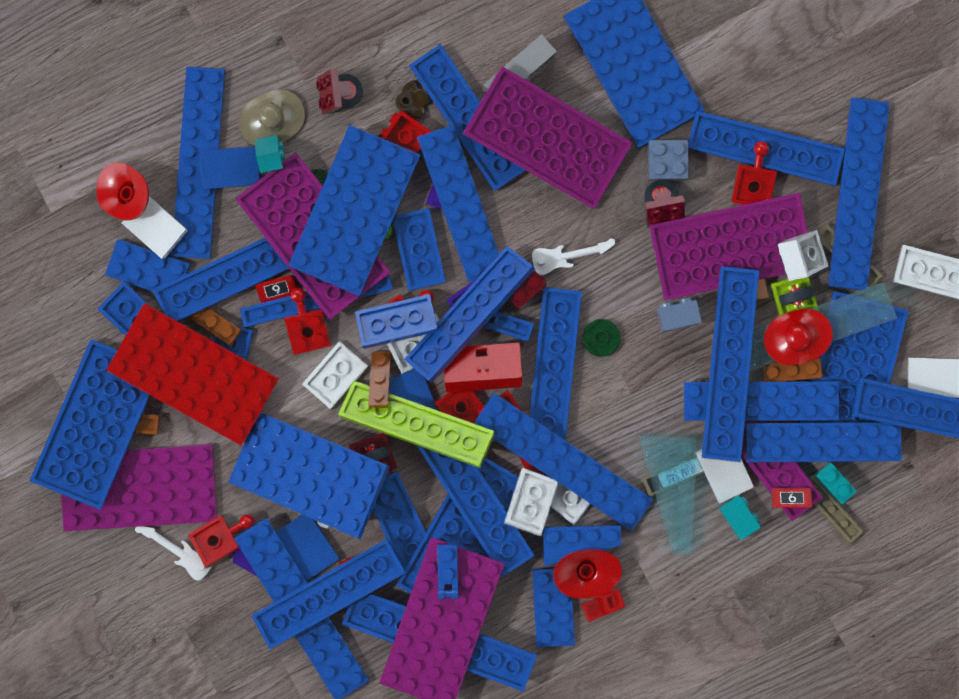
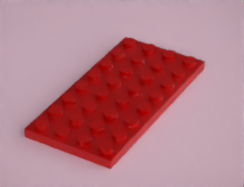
(192, 374)

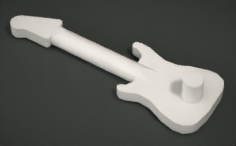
(549, 259)
(189, 558)

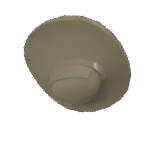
(272, 114)

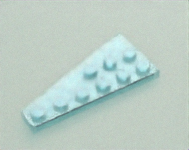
(673, 480)

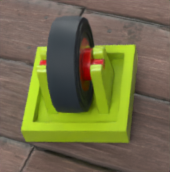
(793, 295)

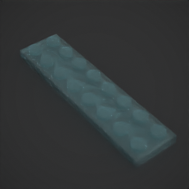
(846, 315)

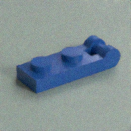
(511, 326)
(447, 571)

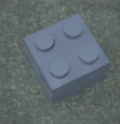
(668, 160)
(679, 315)

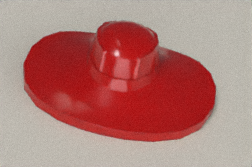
(122, 191)
(798, 336)
(587, 573)

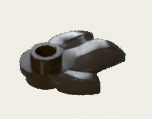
(416, 99)

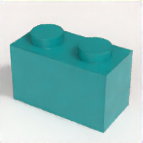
(269, 153)
(835, 483)
(740, 517)

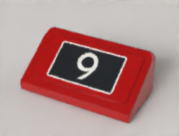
(275, 288)
(791, 498)

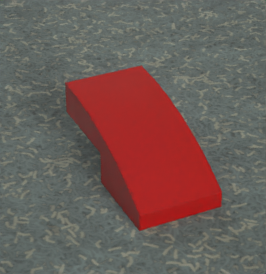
(603, 605)

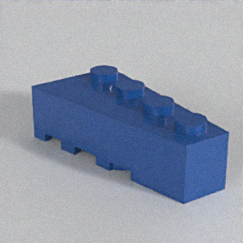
(562, 540)

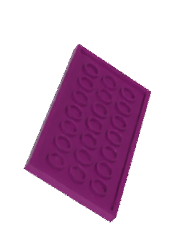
(547, 137)
(280, 210)
(739, 236)
(152, 490)
(441, 634)

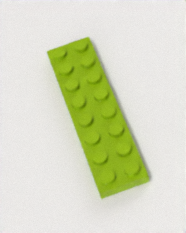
(419, 425)

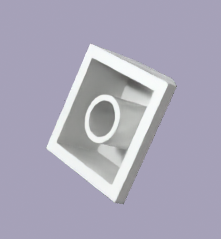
(802, 255)

